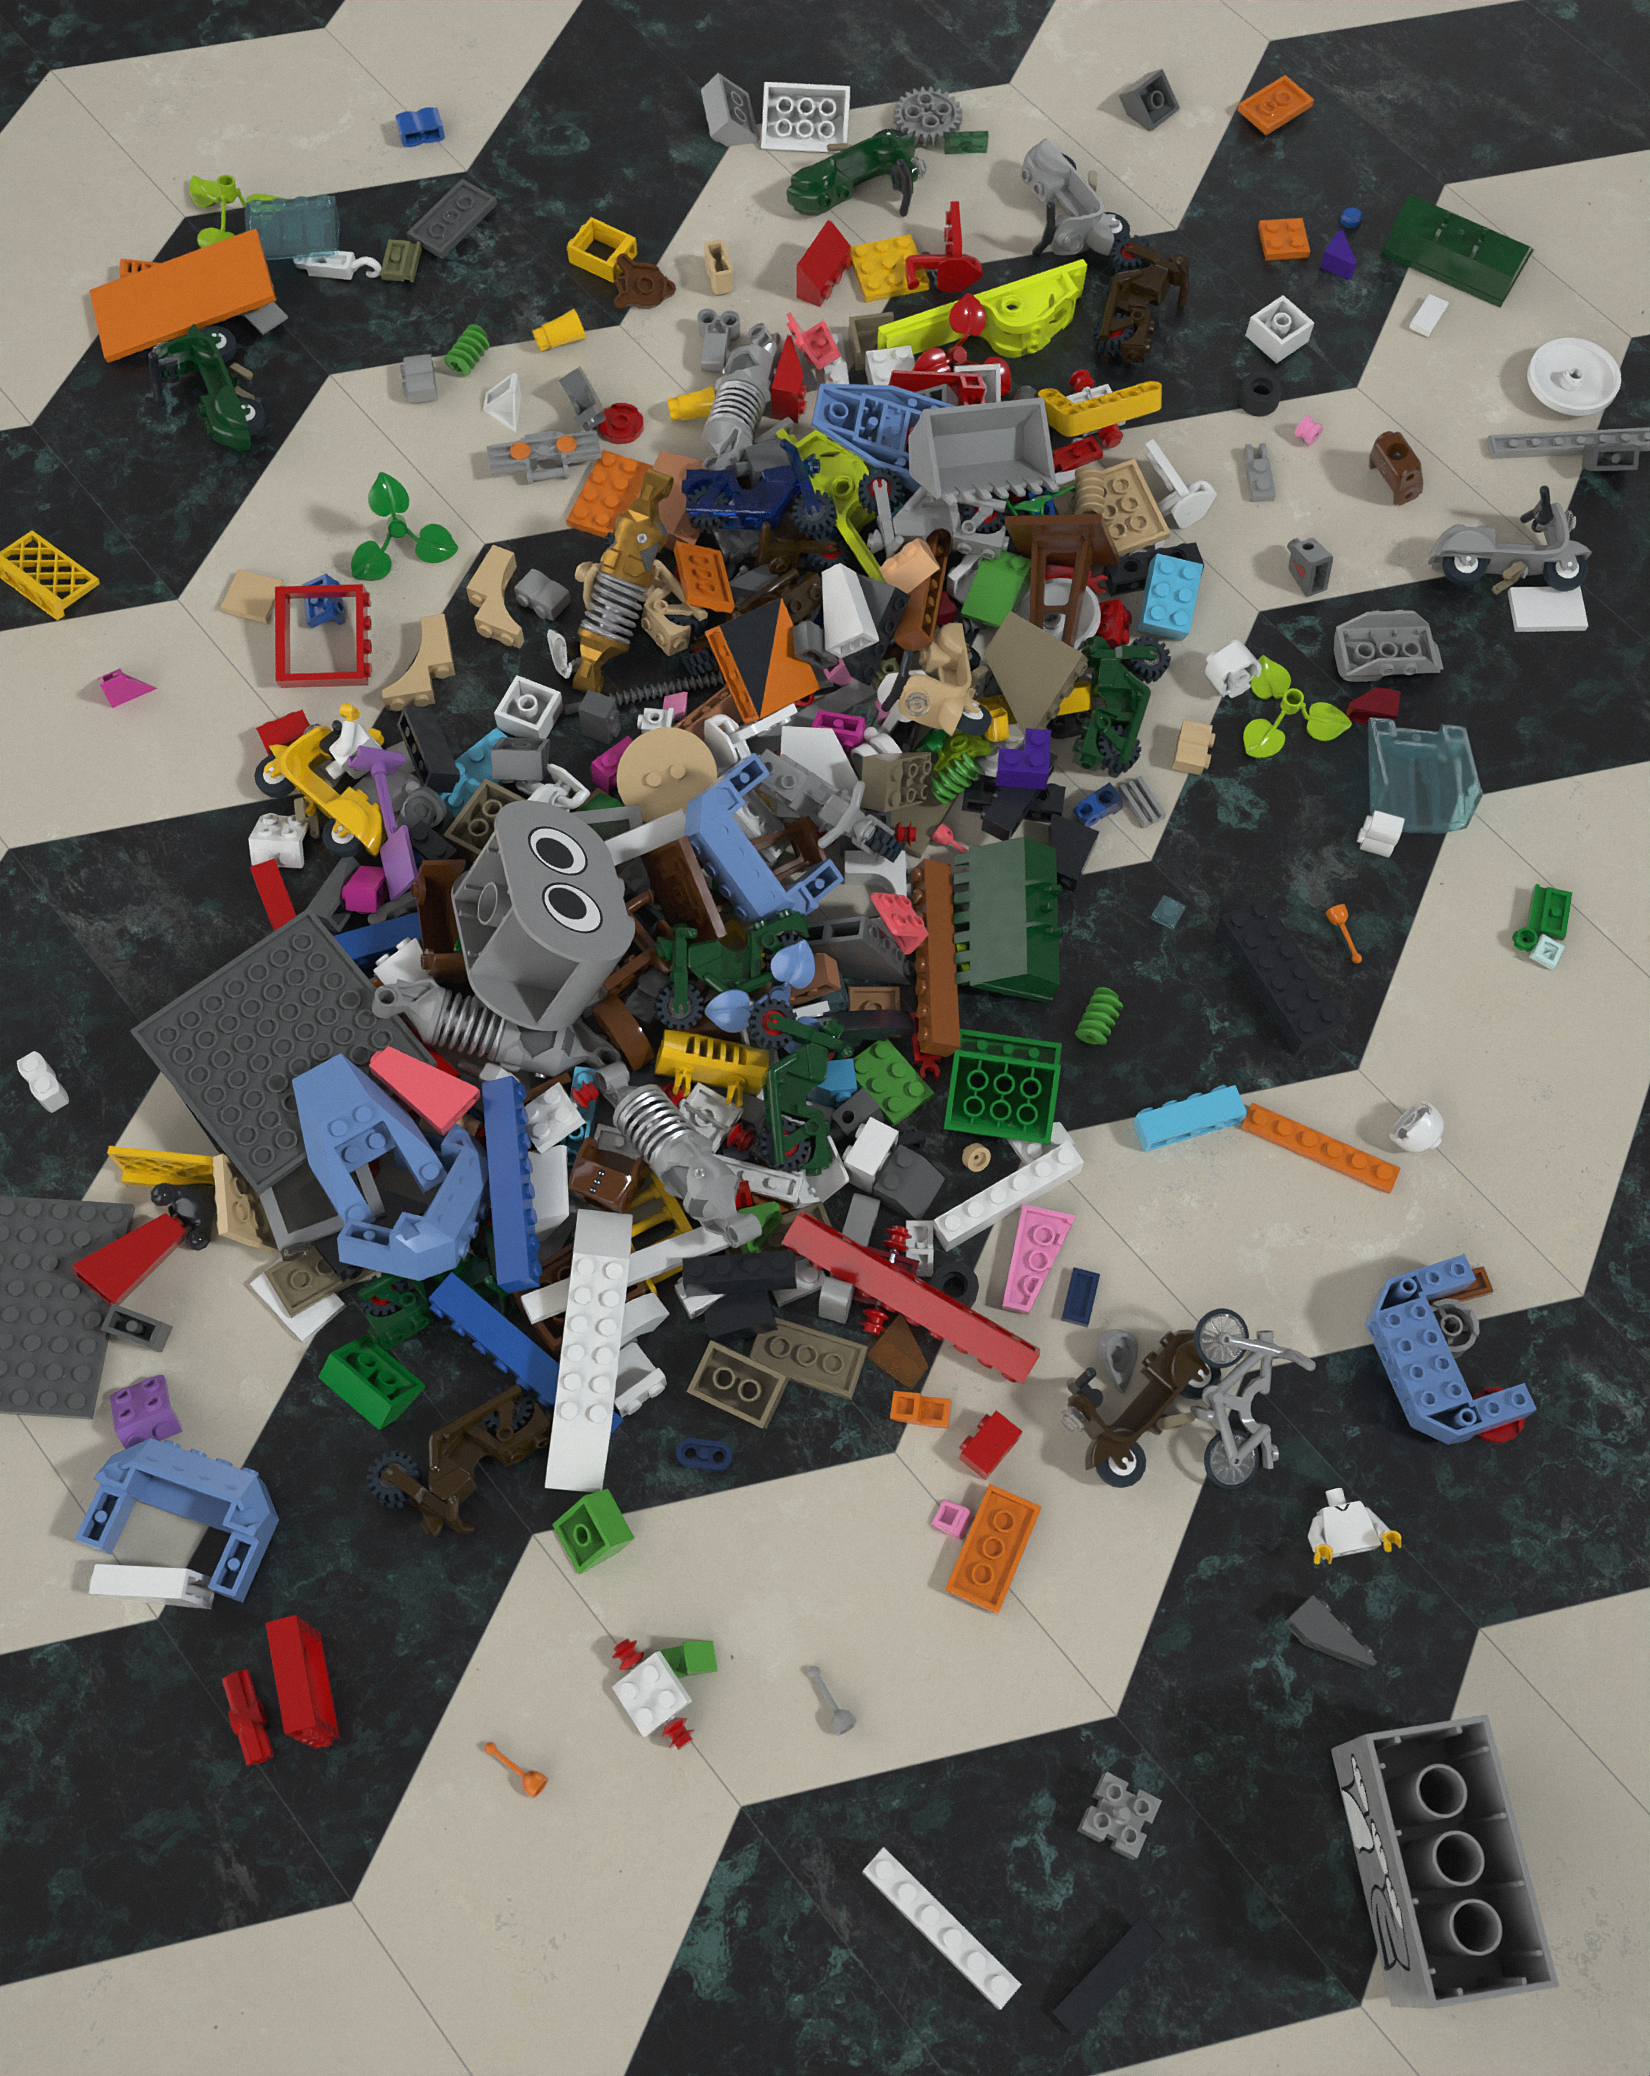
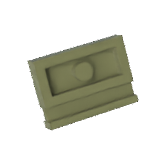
(400, 260)

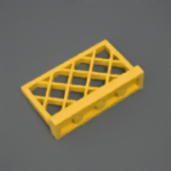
(29, 583)
(154, 1167)

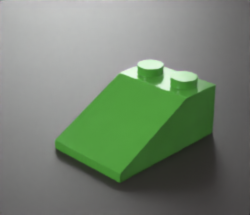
(997, 589)

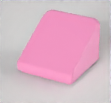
(680, 704)
(953, 1519)

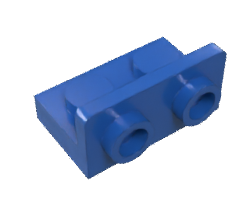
(323, 609)

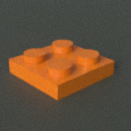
(1284, 239)

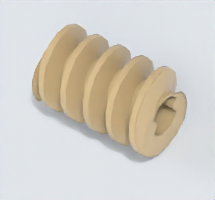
(1089, 491)

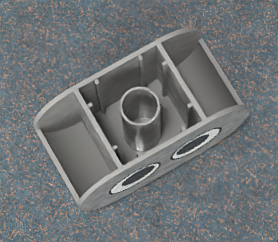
(541, 916)

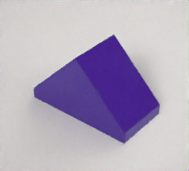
(1339, 257)

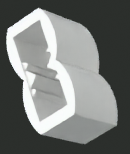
(1380, 833)
(42, 1081)

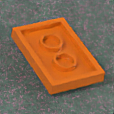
(1275, 105)

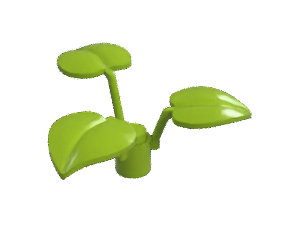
(207, 193)
(1265, 740)

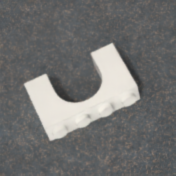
(865, 870)

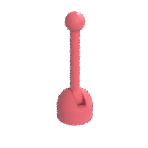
(944, 836)

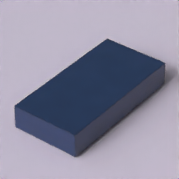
(1080, 1297)

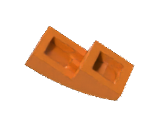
(921, 1410)

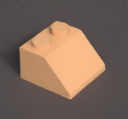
(910, 566)

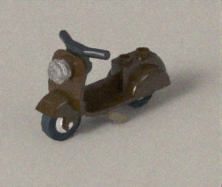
(1114, 1448)

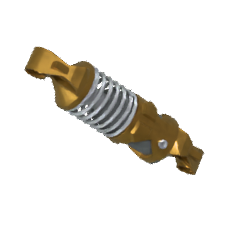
(624, 577)

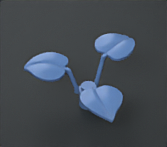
(789, 966)

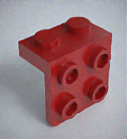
(1114, 623)

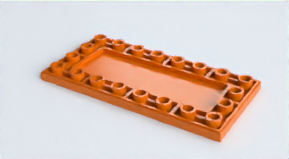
(182, 292)

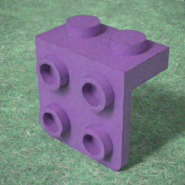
(144, 1412)

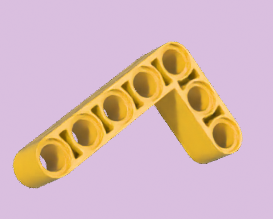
(1100, 411)
(1001, 714)

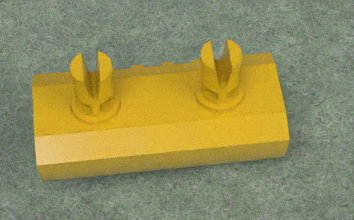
(711, 1063)

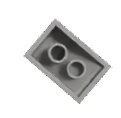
(399, 786)

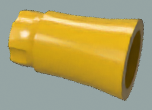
(559, 331)
(691, 405)

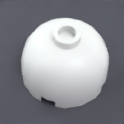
(1419, 1128)

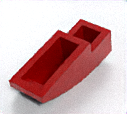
(273, 893)

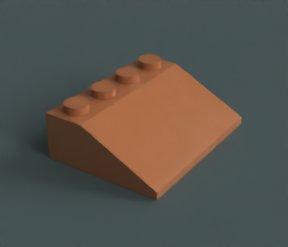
(673, 508)

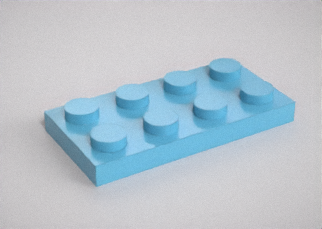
(474, 768)

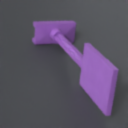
(397, 850)

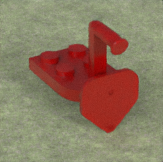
(955, 269)

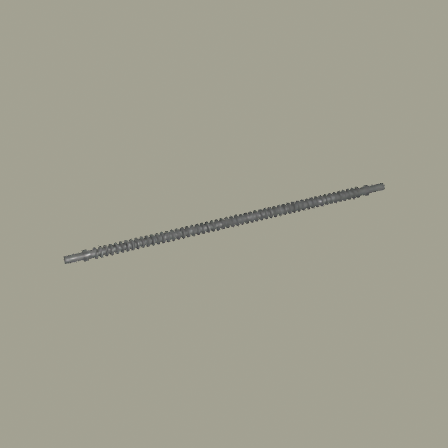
(714, 678)

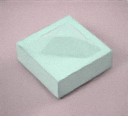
(1547, 951)

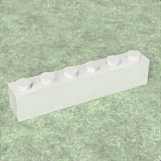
(1007, 1196)
(941, 1929)

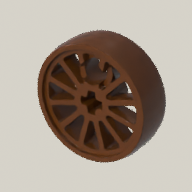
(623, 1032)

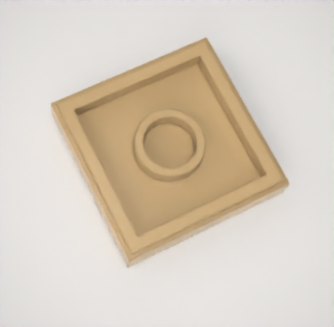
(251, 596)

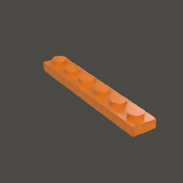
(1320, 1148)

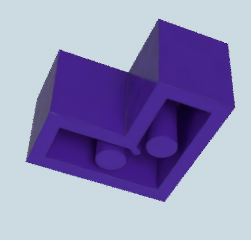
(1028, 766)

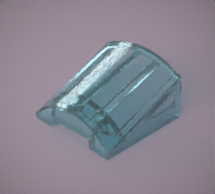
(1422, 776)

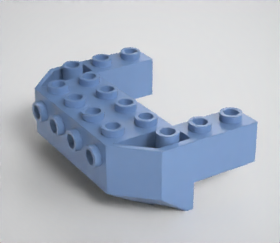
(733, 859)
(439, 1238)
(1422, 1363)
(193, 1489)

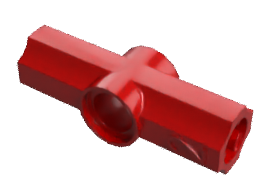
(247, 1717)

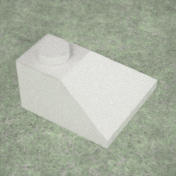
(991, 377)

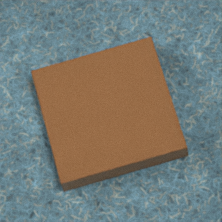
(874, 999)

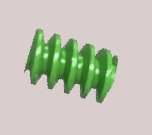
(467, 350)
(956, 778)
(1099, 1016)

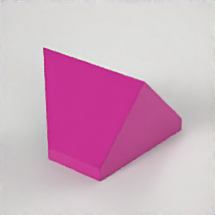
(122, 687)

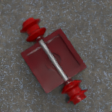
(896, 1245)

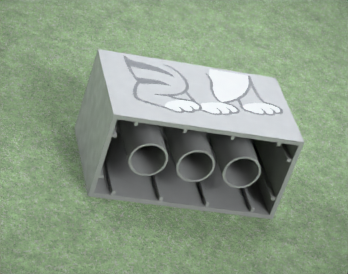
(1442, 1865)

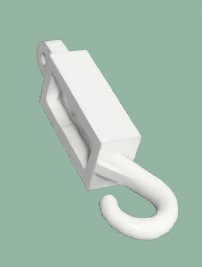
(337, 266)

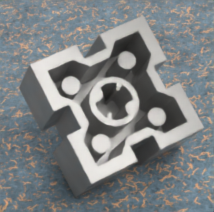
(1119, 1815)

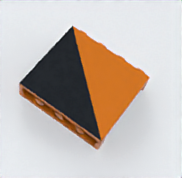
(761, 661)

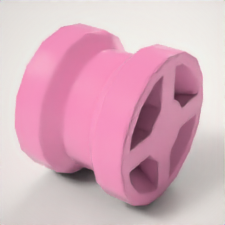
(1308, 430)

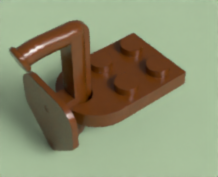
(635, 965)

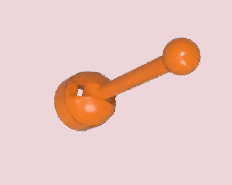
(1338, 915)
(532, 1781)

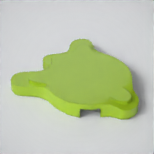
(953, 746)

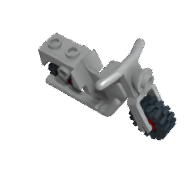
(980, 533)
(827, 806)

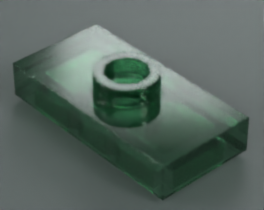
(966, 142)

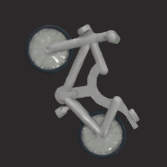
(1220, 1343)

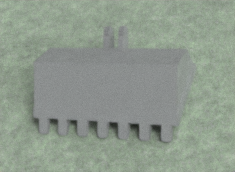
(983, 450)

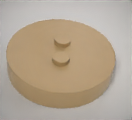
(664, 771)

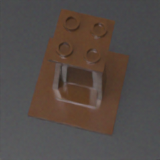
(1065, 541)
(683, 889)

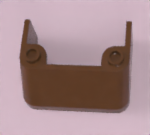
(438, 919)

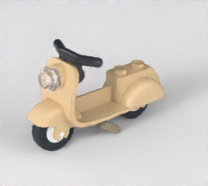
(947, 695)

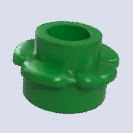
(1527, 934)

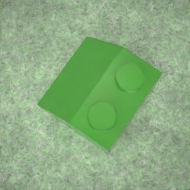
(593, 1530)

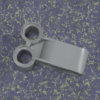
(717, 334)

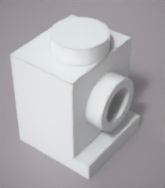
(655, 719)

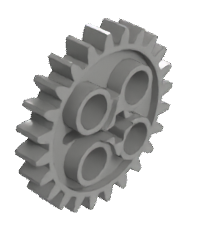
(927, 115)

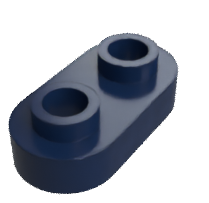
(704, 1455)

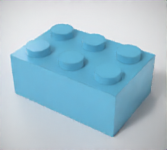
(1169, 597)

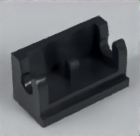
(906, 735)

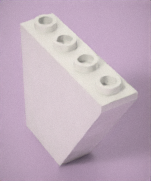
(819, 753)

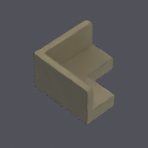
(864, 335)

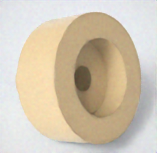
(976, 1157)

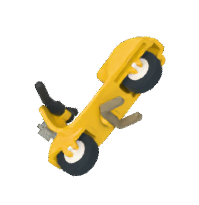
(352, 821)

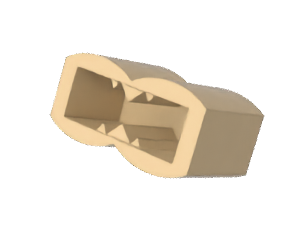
(718, 267)
(1193, 747)

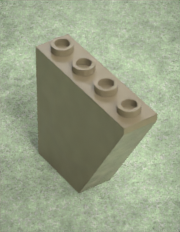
(1033, 670)

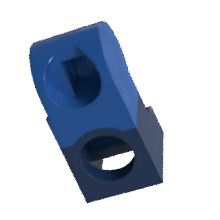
(1098, 805)

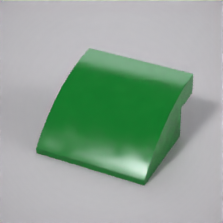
(1003, 1087)

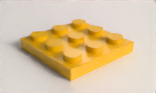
(882, 268)

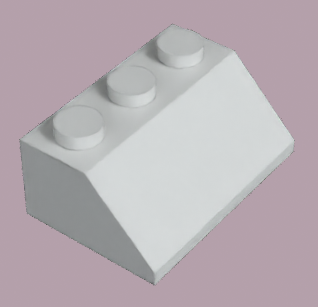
(550, 1188)

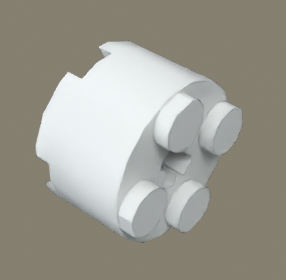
(1232, 669)

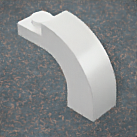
(642, 1316)

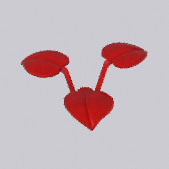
(965, 317)

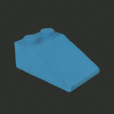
(838, 1086)

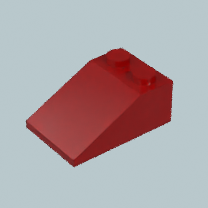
(788, 386)

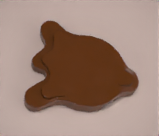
(641, 285)

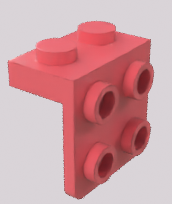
(817, 342)
(900, 920)

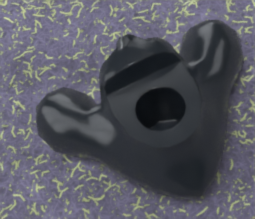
(192, 1205)

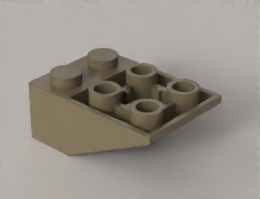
(895, 780)

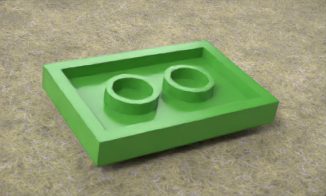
(891, 1081)

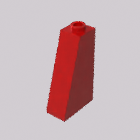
(128, 1261)

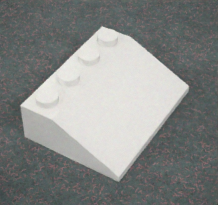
(804, 116)

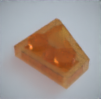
(899, 1354)

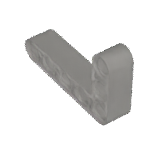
(836, 1294)

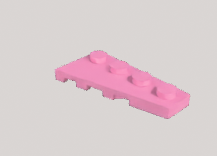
(1034, 1252)

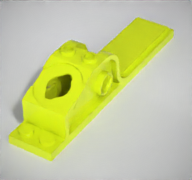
(1039, 300)
(840, 480)

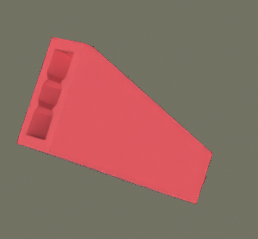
(425, 1089)

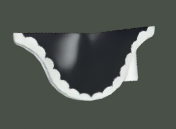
(564, 652)

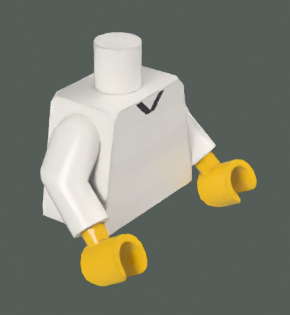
(351, 737)
(1347, 1529)

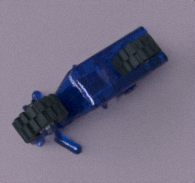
(712, 491)

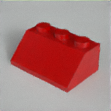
(822, 265)

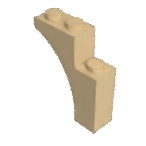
(488, 592)
(432, 662)

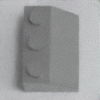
(729, 112)

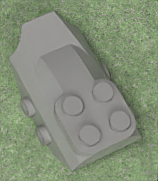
(1385, 645)

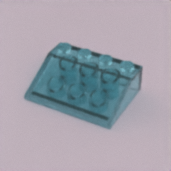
(295, 226)

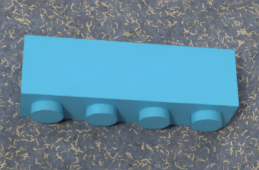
(1189, 1118)

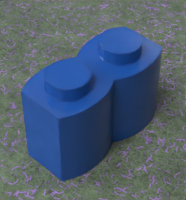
(420, 127)

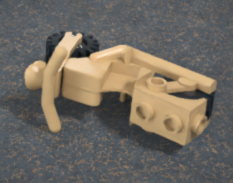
(664, 615)

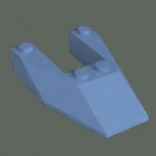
(872, 423)
(350, 1124)

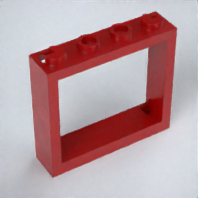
(282, 637)
(302, 1682)

